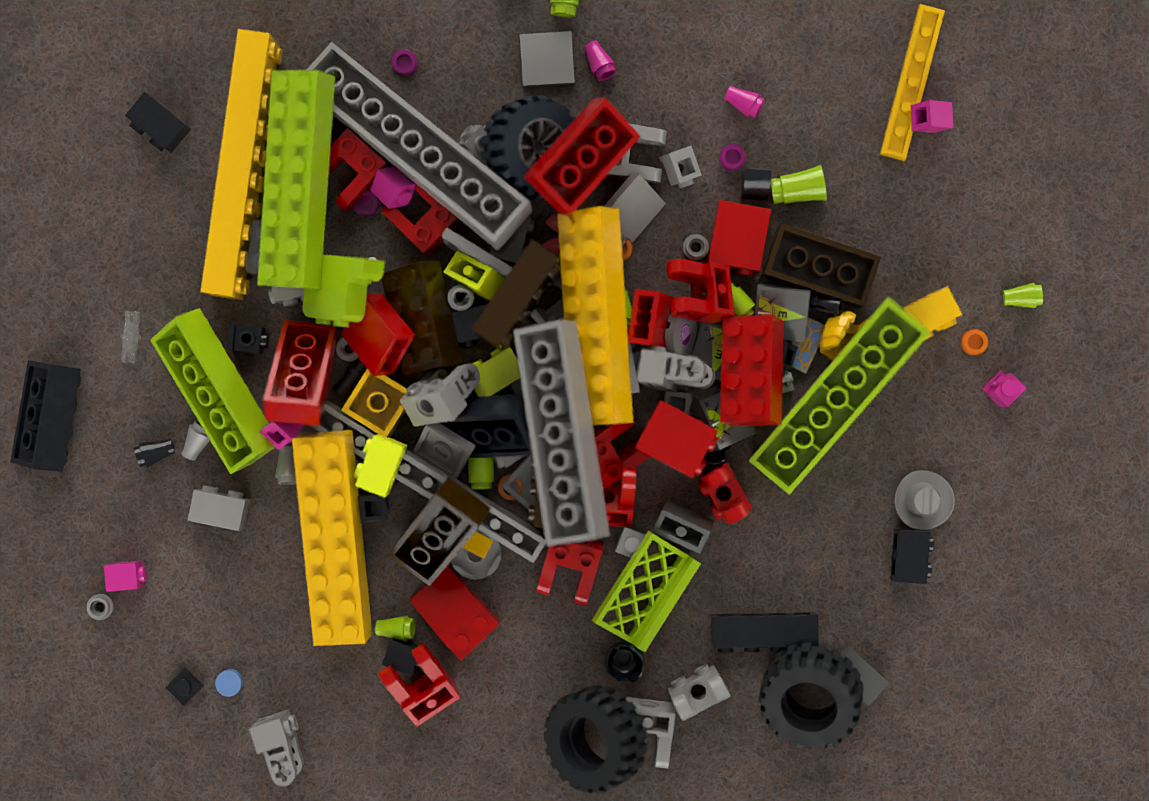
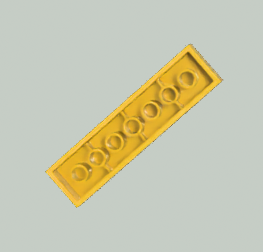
(596, 301)
(332, 537)

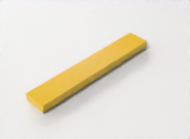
(912, 81)

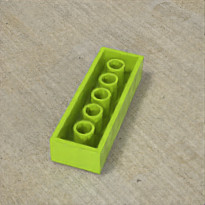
(213, 389)

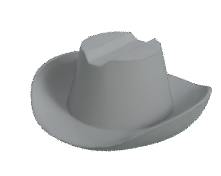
(924, 500)

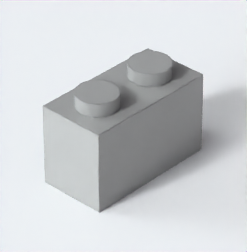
(219, 509)

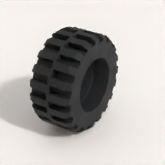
(803, 724)
(621, 731)

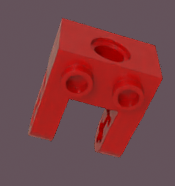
(361, 159)
(429, 229)
(710, 291)
(611, 462)
(620, 499)
(736, 504)
(576, 555)
(425, 695)

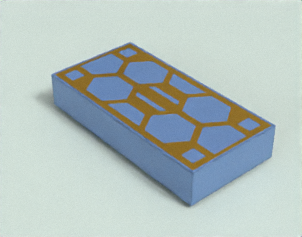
(808, 349)

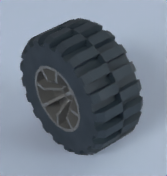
(521, 136)

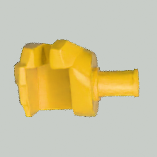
(838, 333)

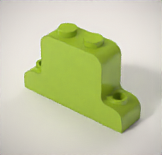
(342, 290)

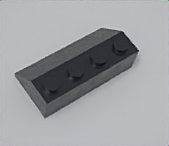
(45, 416)
(494, 425)

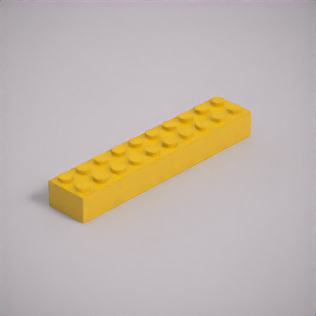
(240, 165)

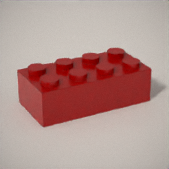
(582, 156)
(752, 370)
(300, 373)

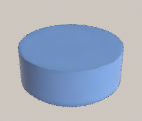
(229, 682)

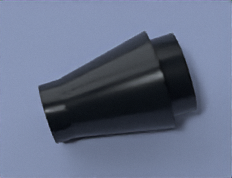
(152, 452)

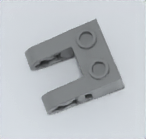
(624, 169)
(667, 370)
(440, 395)
(690, 705)
(659, 720)
(275, 738)

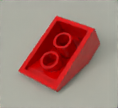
(455, 613)

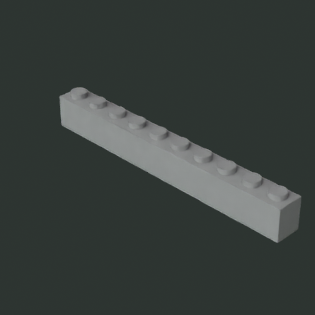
(427, 478)

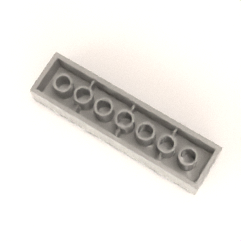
(561, 432)

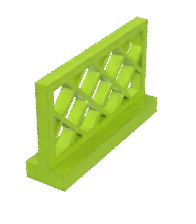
(660, 599)

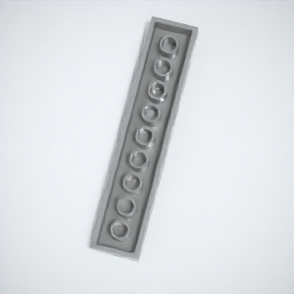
(422, 150)

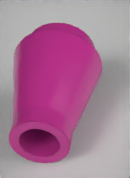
(600, 62)
(745, 101)

